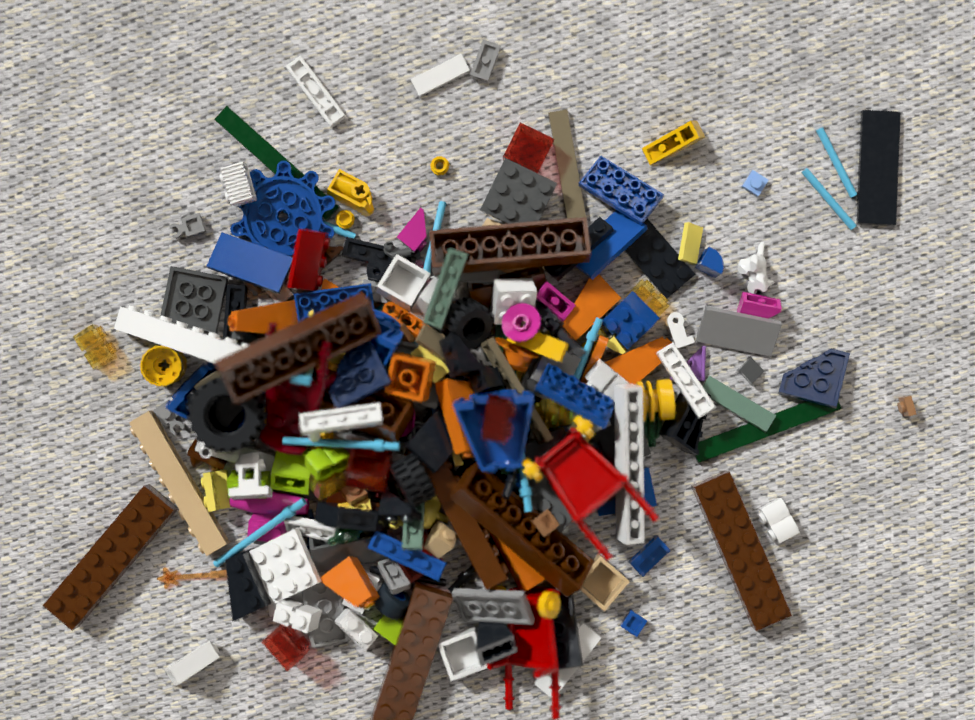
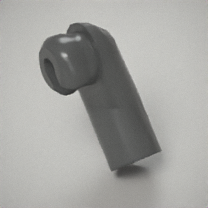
(391, 251)

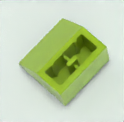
(290, 473)

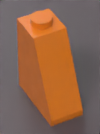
(351, 583)

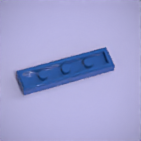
(415, 560)

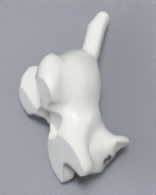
(755, 269)

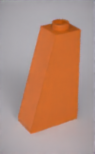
(592, 302)
(257, 318)
(638, 362)
(449, 391)
(522, 573)

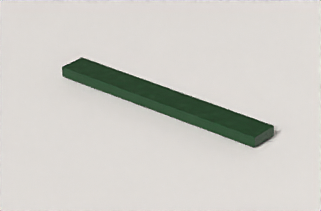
(260, 148)
(749, 433)

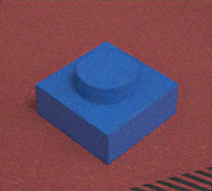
(633, 623)

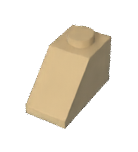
(440, 539)

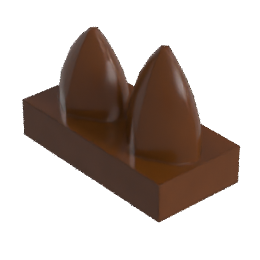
(196, 460)

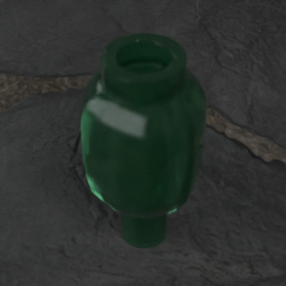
(651, 429)
(344, 536)

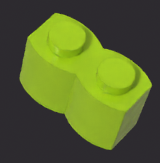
(326, 461)

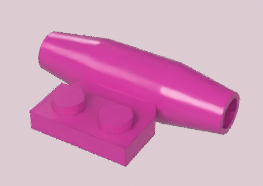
(266, 510)

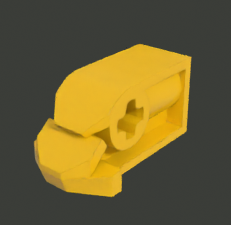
(345, 189)

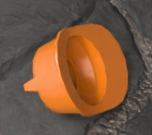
(516, 356)

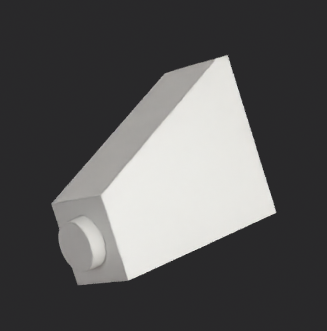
(192, 663)

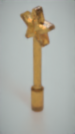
(171, 577)

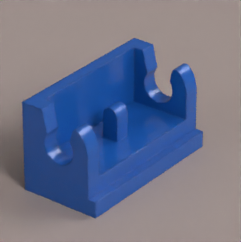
(649, 555)

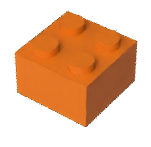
(410, 376)

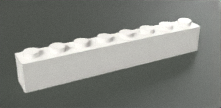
(174, 335)
(629, 460)

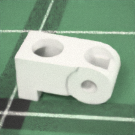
(676, 330)

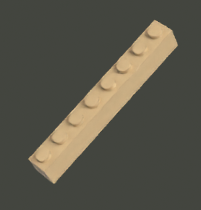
(179, 482)

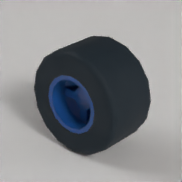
(392, 605)

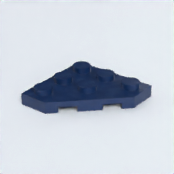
(358, 376)
(817, 379)

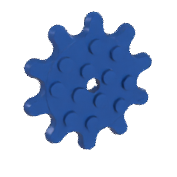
(280, 194)

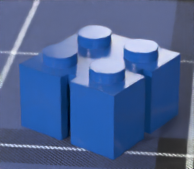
(630, 319)

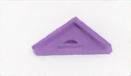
(697, 364)

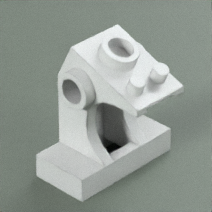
(251, 487)

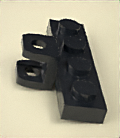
(598, 232)
(373, 255)
(235, 300)
(553, 326)

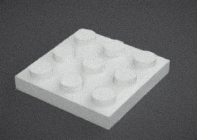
(285, 566)

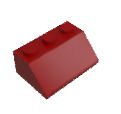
(308, 259)

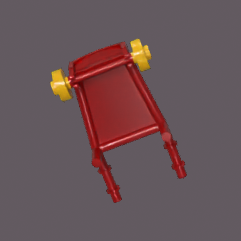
(583, 479)
(534, 644)

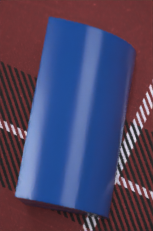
(710, 262)

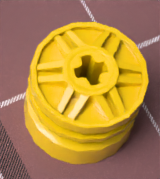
(152, 367)
(658, 400)

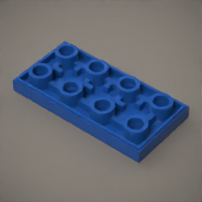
(621, 190)
(624, 234)
(250, 263)
(326, 298)
(575, 395)

